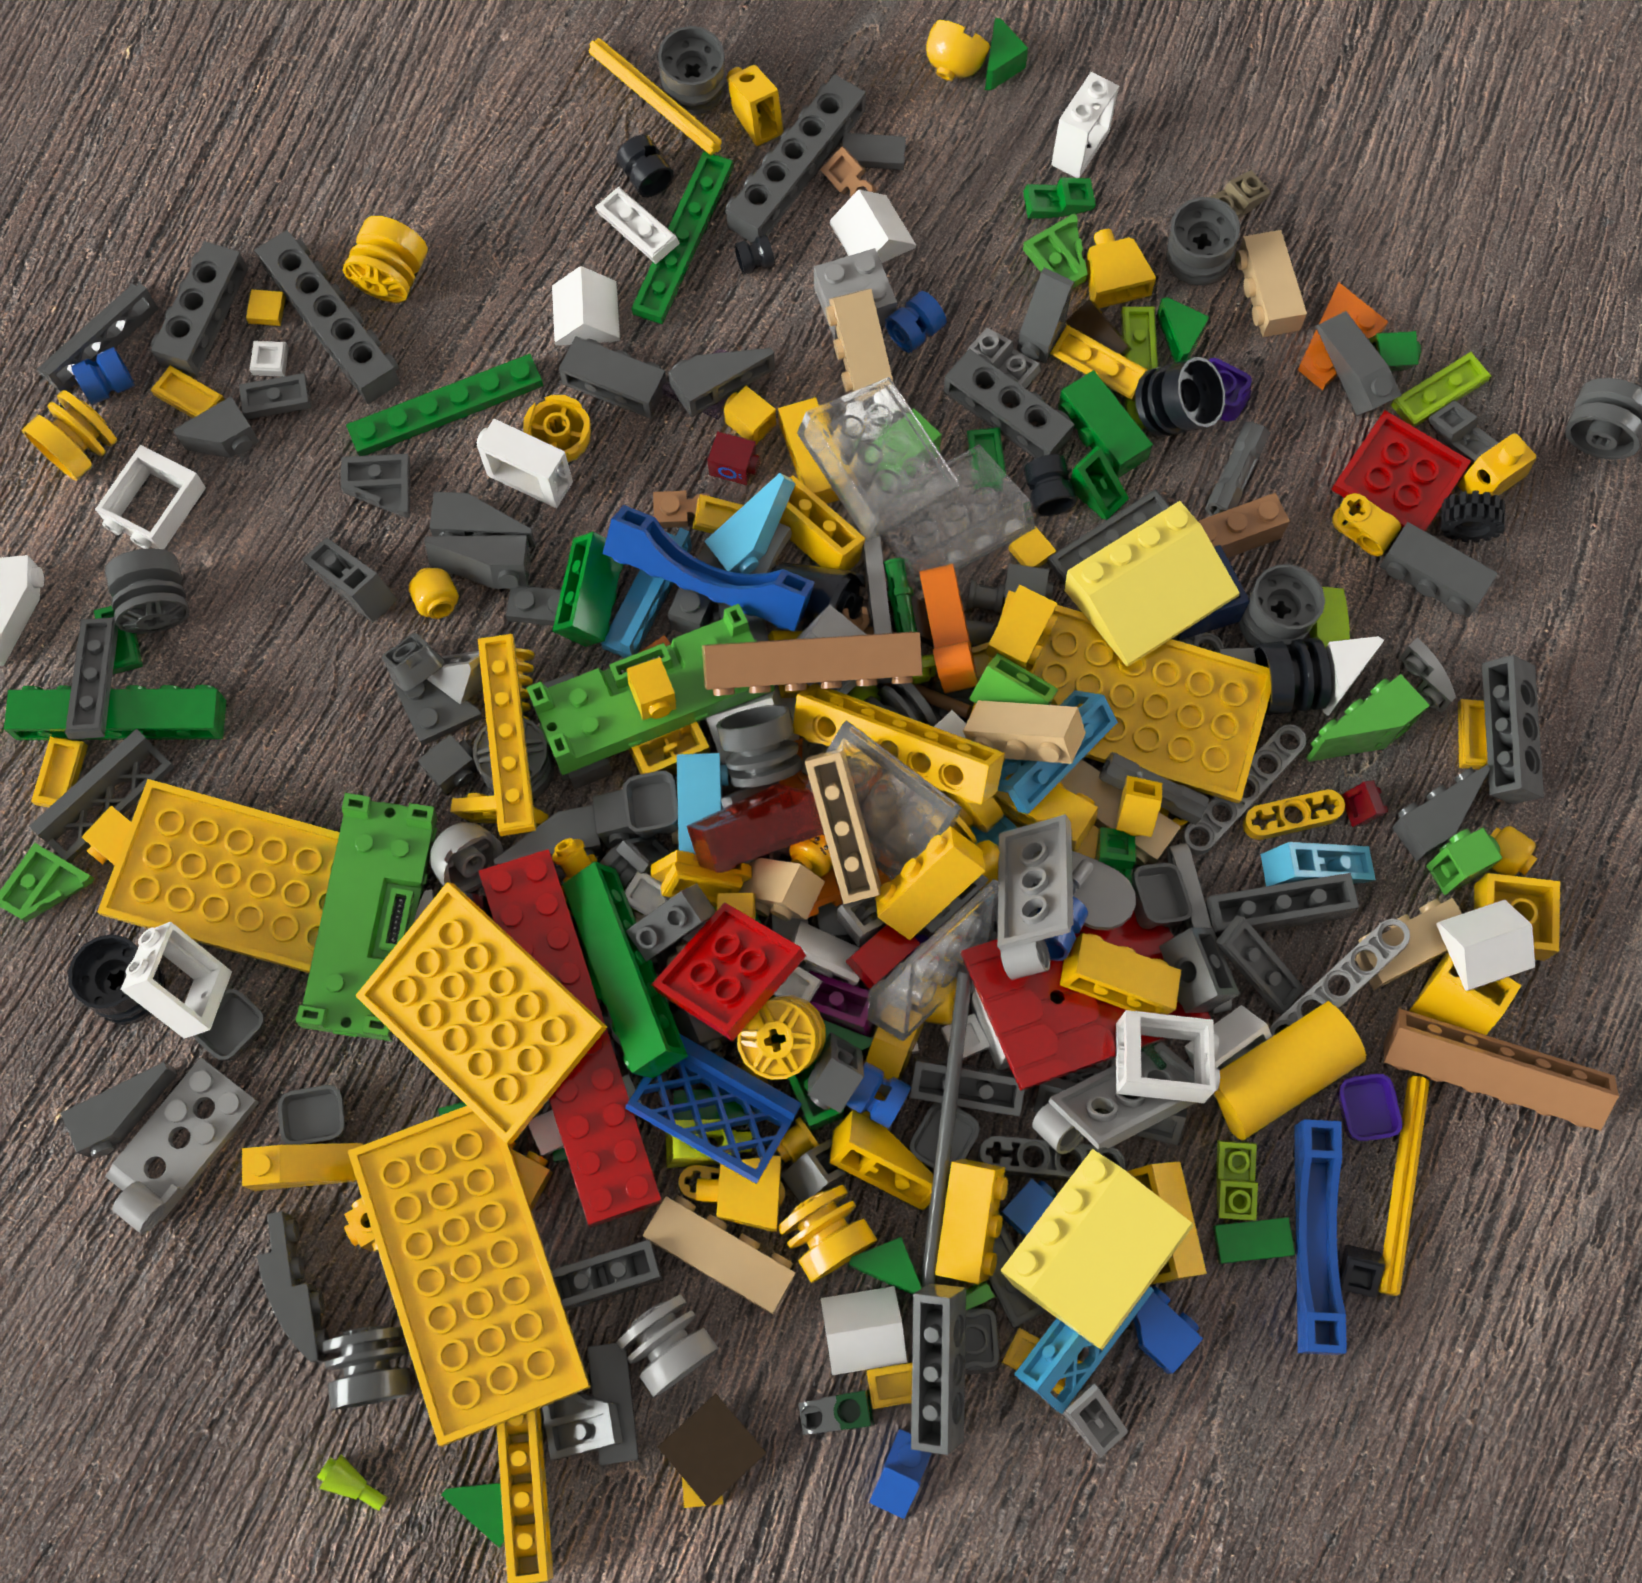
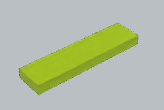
(1139, 332)

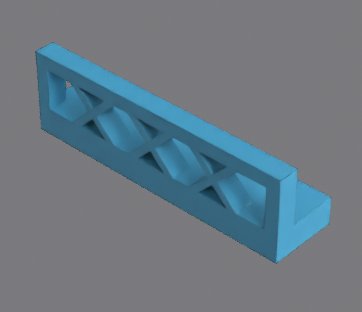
(640, 608)
(1036, 778)
(1057, 1356)

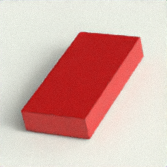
(880, 955)

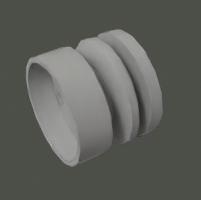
(667, 1345)

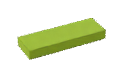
(1441, 389)

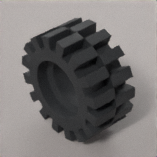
(1473, 516)

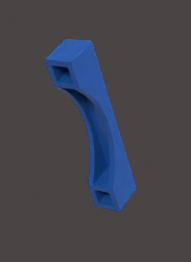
(643, 543)
(1319, 1294)
(1159, 1330)

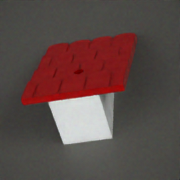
(1045, 1037)

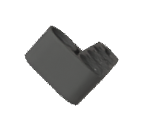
(1050, 1165)

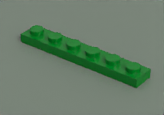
(689, 226)
(444, 405)

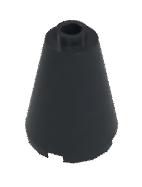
(831, 587)

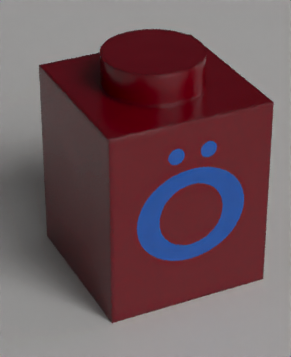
(733, 458)

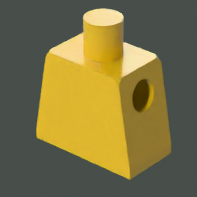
(753, 90)
(1117, 270)
(1505, 464)
(743, 1200)

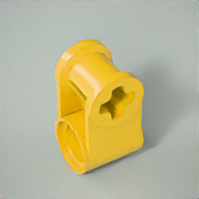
(1368, 527)

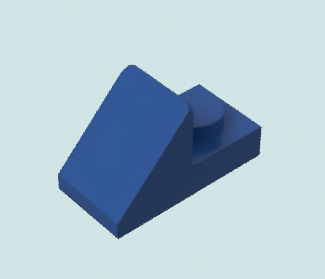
(900, 1476)

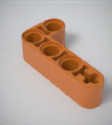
(948, 629)

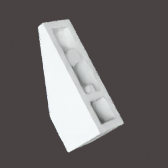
(18, 598)

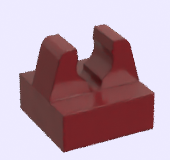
(1363, 803)

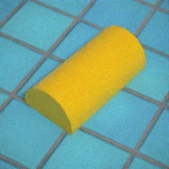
(1288, 1069)

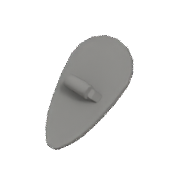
(1102, 890)

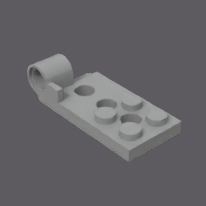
(1023, 936)
(1072, 1113)
(150, 1200)

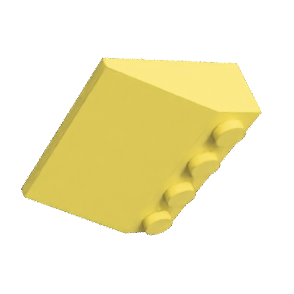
(1151, 583)
(1096, 1249)

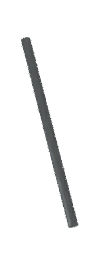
(946, 1128)

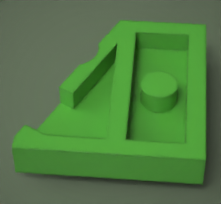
(1059, 250)
(41, 883)

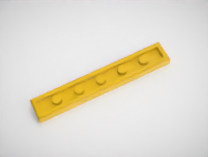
(506, 735)

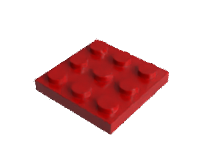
(1402, 471)
(729, 970)

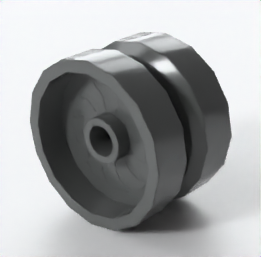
(1607, 419)

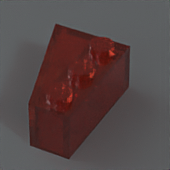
(755, 827)

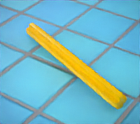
(655, 96)
(1404, 1185)

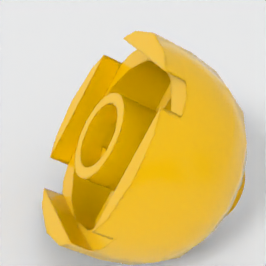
(954, 51)
(560, 423)

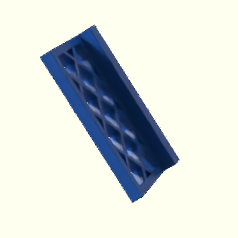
(734, 1086)

